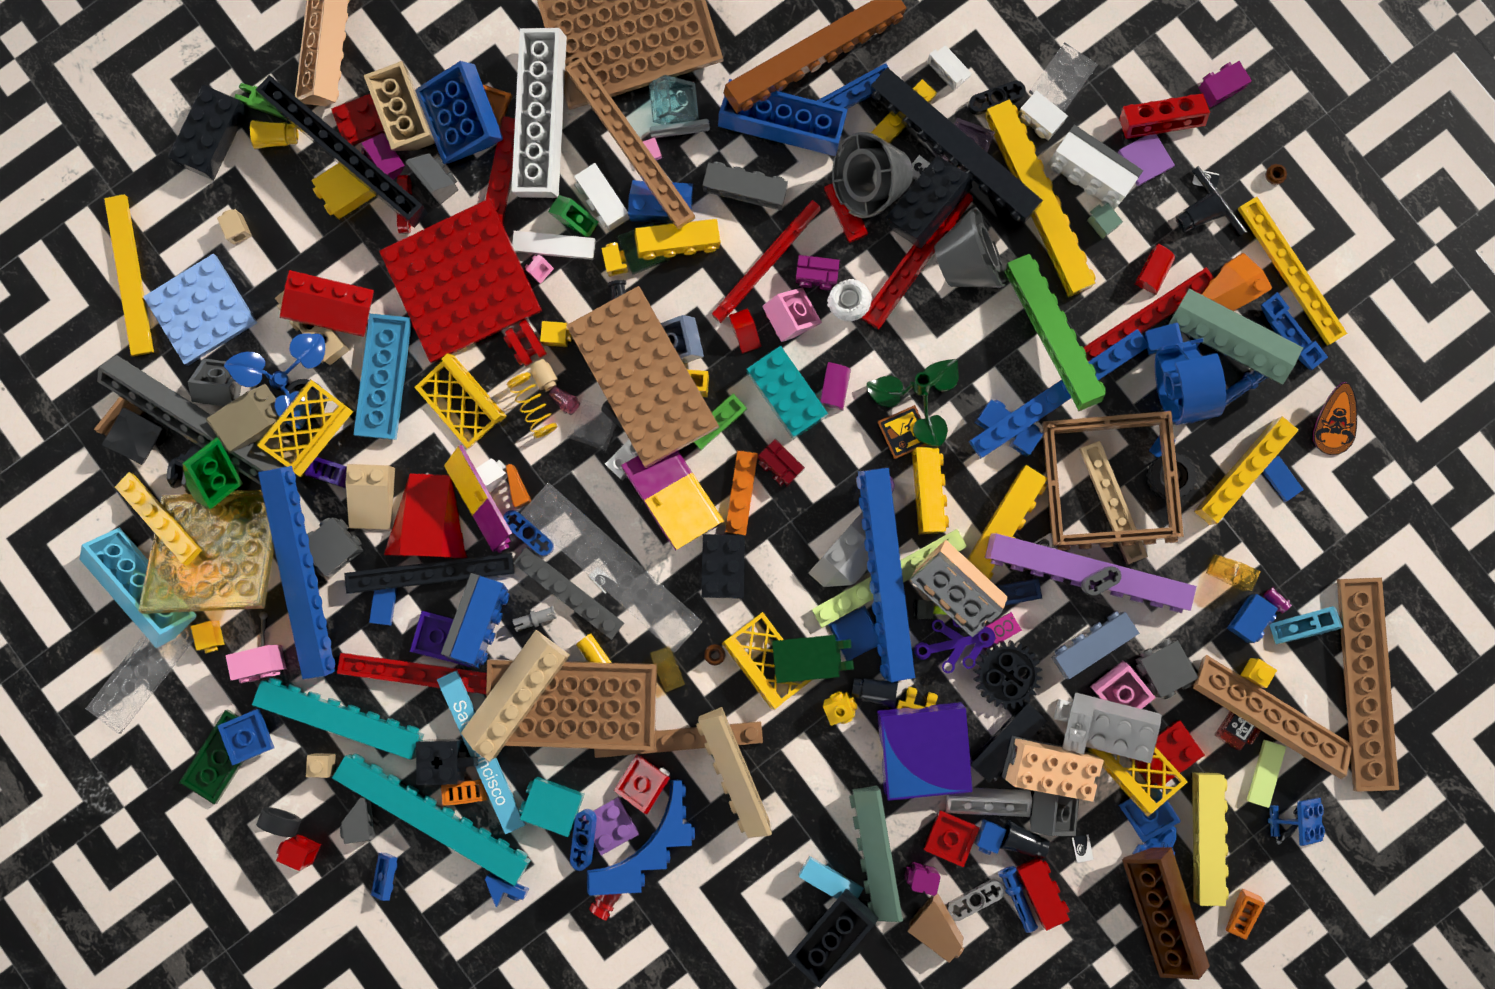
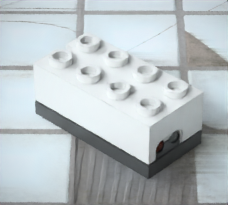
(1094, 167)

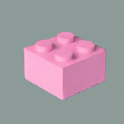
(256, 662)
(1123, 687)

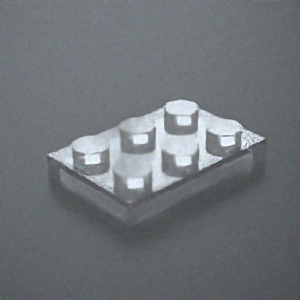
(1064, 76)

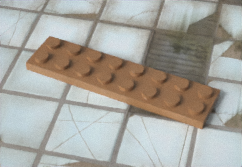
(1273, 716)

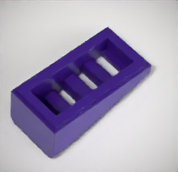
(338, 478)

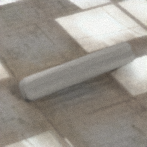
(679, 128)

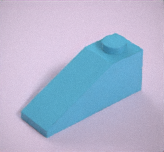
(1306, 625)

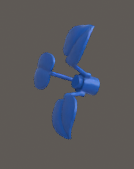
(248, 367)

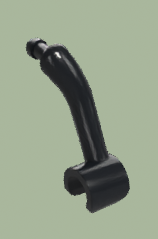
(1289, 832)

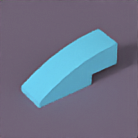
(827, 879)

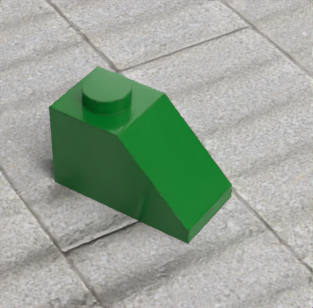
(573, 216)

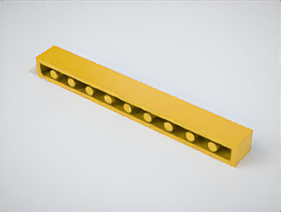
(1048, 218)

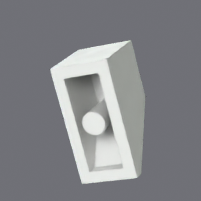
(492, 474)

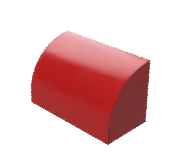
(1155, 269)

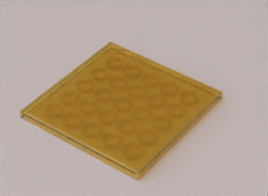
(228, 571)

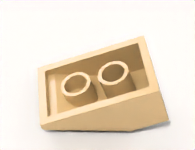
(370, 496)

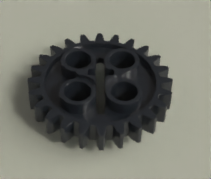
(997, 689)

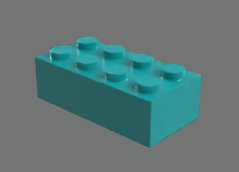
(787, 392)

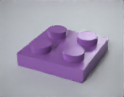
(612, 826)

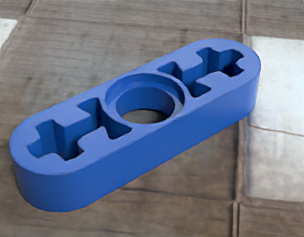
(543, 538)
(577, 847)

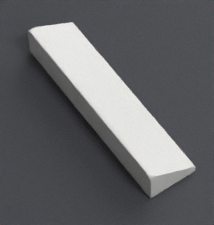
(990, 802)

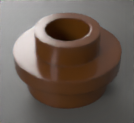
(1280, 170)
(709, 650)

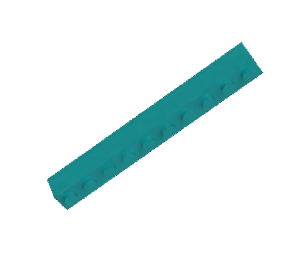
(431, 818)

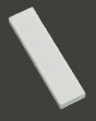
(553, 245)

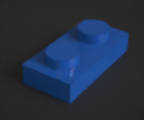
(384, 876)

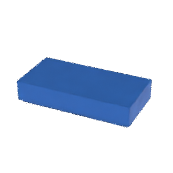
(1282, 479)
(383, 606)

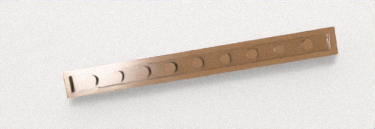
(630, 143)

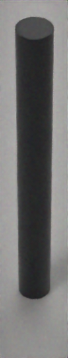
(1229, 213)

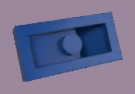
(1162, 336)
(498, 887)

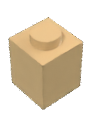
(234, 226)
(320, 765)

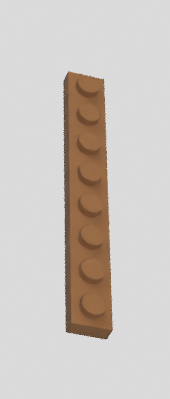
(690, 739)

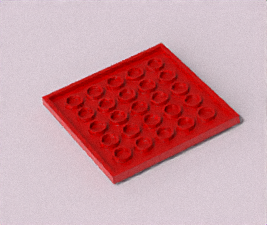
(460, 280)

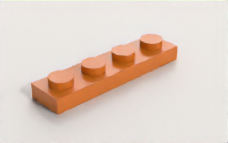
(741, 493)

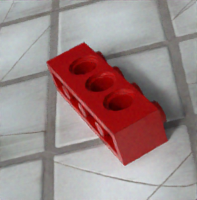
(1164, 116)

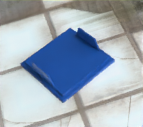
(857, 627)

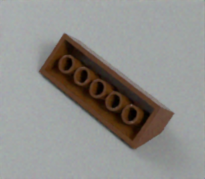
(1166, 913)

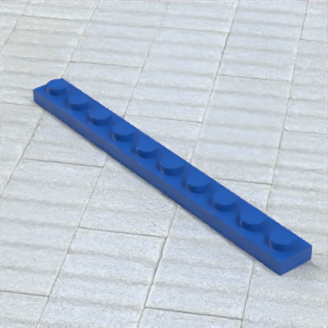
(1054, 396)

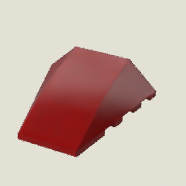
(427, 520)

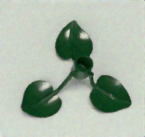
(944, 377)

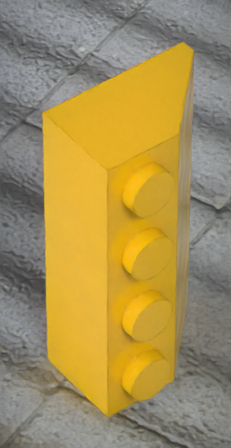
(928, 490)

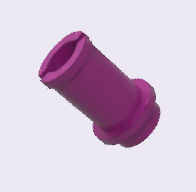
(1277, 600)

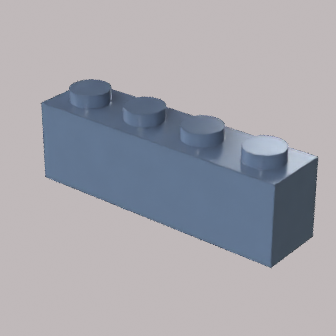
(1095, 644)

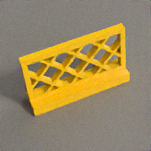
(473, 389)
(319, 439)
(749, 667)
(1135, 790)

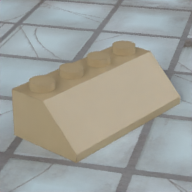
(399, 108)

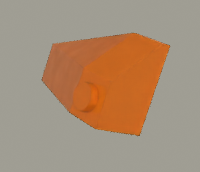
(1238, 283)

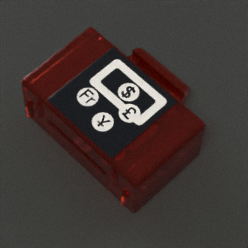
(1236, 731)

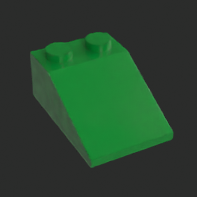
(210, 474)

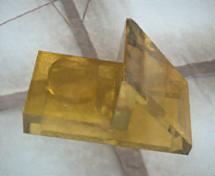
(667, 669)

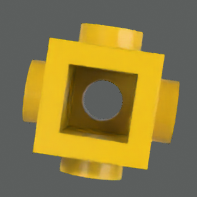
(840, 708)

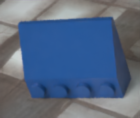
(458, 112)

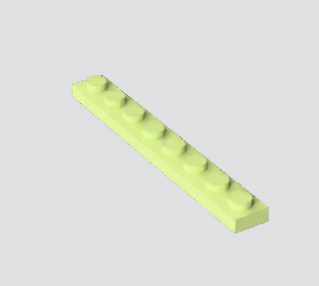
(861, 594)

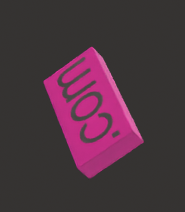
(1003, 629)

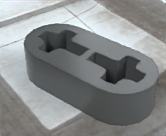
(1103, 584)

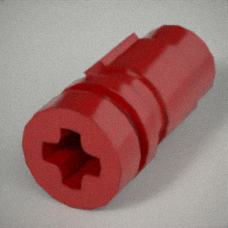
(604, 905)

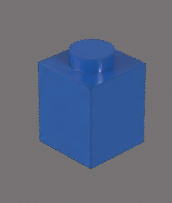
(989, 837)

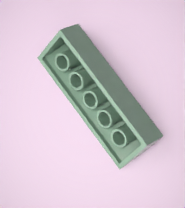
(1236, 337)
(876, 853)

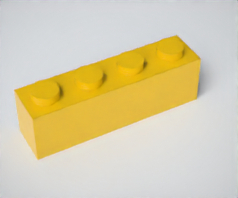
(670, 241)

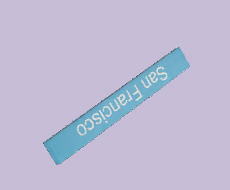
(489, 772)

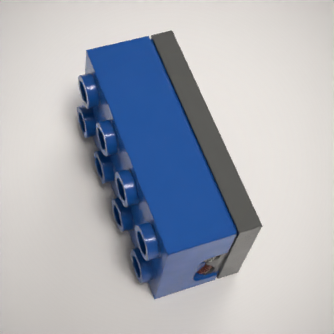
(476, 621)

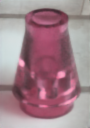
(566, 401)

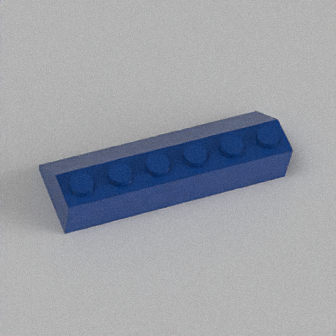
(789, 121)

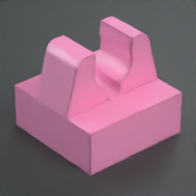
(539, 268)

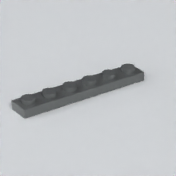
(569, 593)

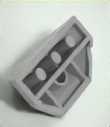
(845, 559)

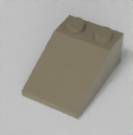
(245, 418)

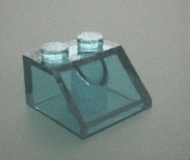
(673, 100)

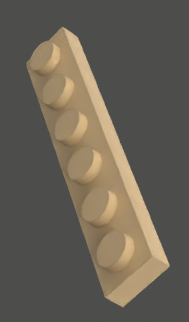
(1111, 498)

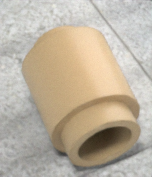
(543, 375)

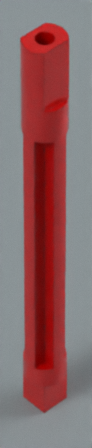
(766, 261)

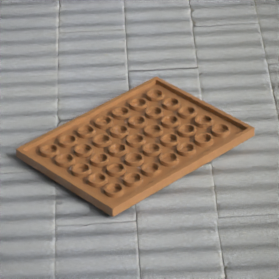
(632, 40)

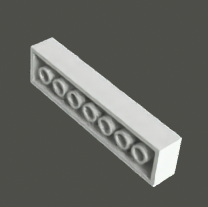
(539, 112)

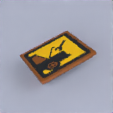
(899, 431)

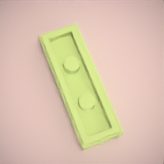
(1266, 773)

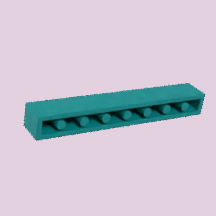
(337, 718)

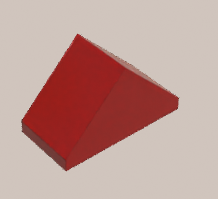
(745, 331)

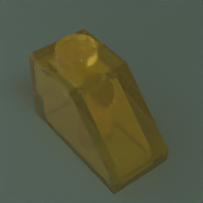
(1233, 572)

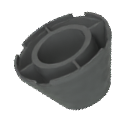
(869, 174)
(969, 255)

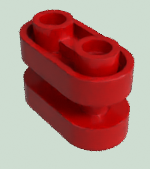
(513, 340)

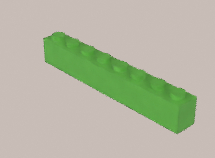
(1054, 332)

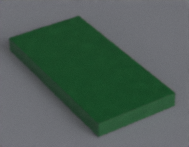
(211, 768)

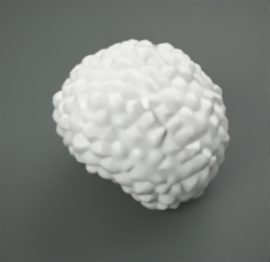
(849, 300)

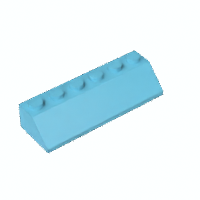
(122, 572)

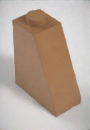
(937, 929)

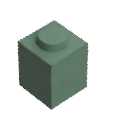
(1104, 220)

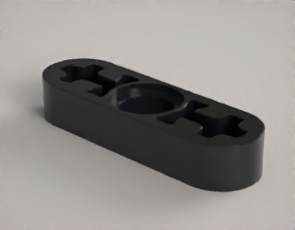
(980, 97)

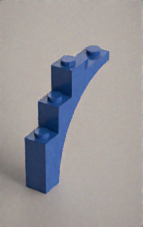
(671, 832)

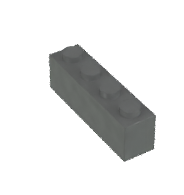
(745, 186)

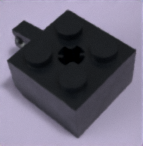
(451, 752)

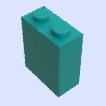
(551, 806)

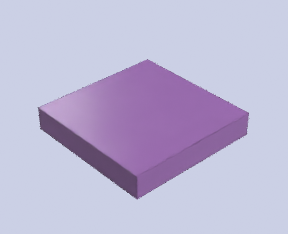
(1149, 156)

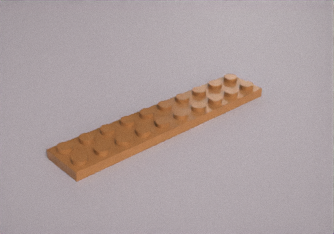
(1367, 684)

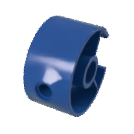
(1189, 383)

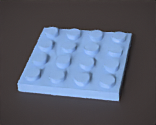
(200, 309)

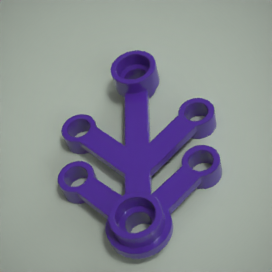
(959, 643)

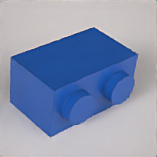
(1253, 618)

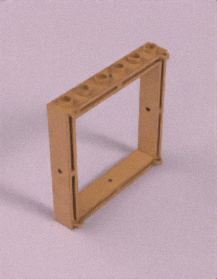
(1129, 537)

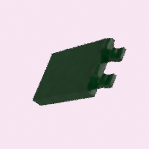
(809, 658)

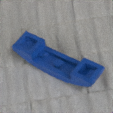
(1284, 325)

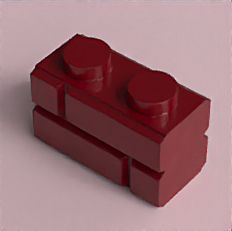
(780, 463)

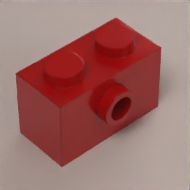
(297, 852)

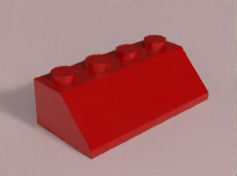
(326, 303)

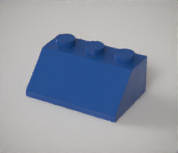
(646, 208)

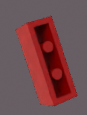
(1043, 893)

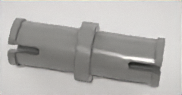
(534, 619)

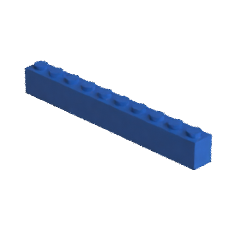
(297, 572)
(886, 574)

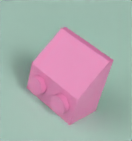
(791, 314)

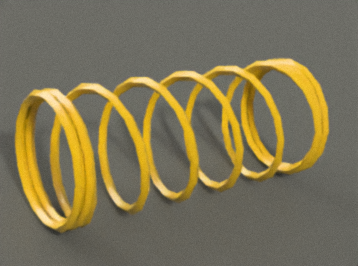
(522, 378)

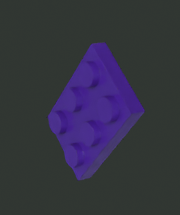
(432, 635)

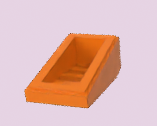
(518, 491)
(446, 795)
(1241, 903)

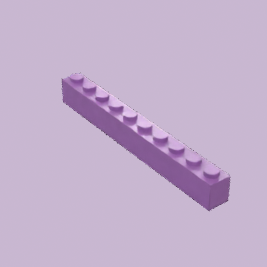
(1074, 567)

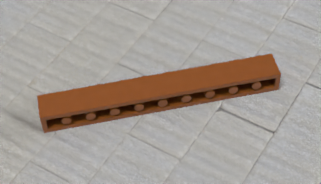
(812, 52)

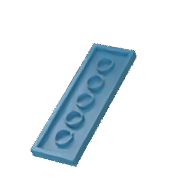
(382, 376)

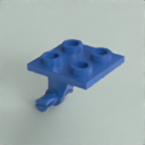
(1308, 821)

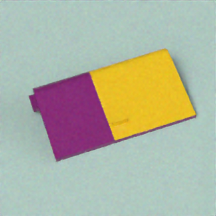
(674, 498)
(478, 500)

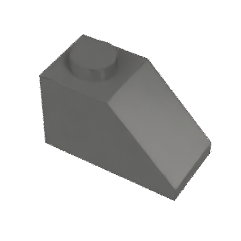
(358, 823)

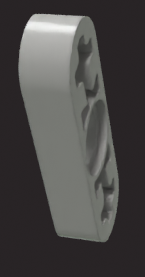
(973, 909)

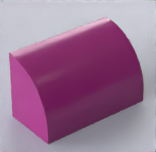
(380, 153)
(835, 386)

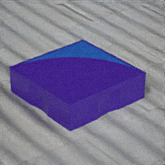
(925, 751)

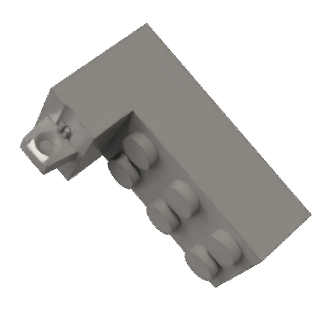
(1111, 728)

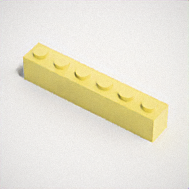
(1209, 839)

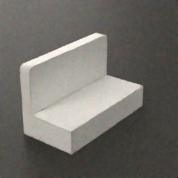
(948, 67)

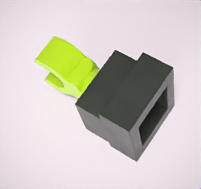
(925, 609)

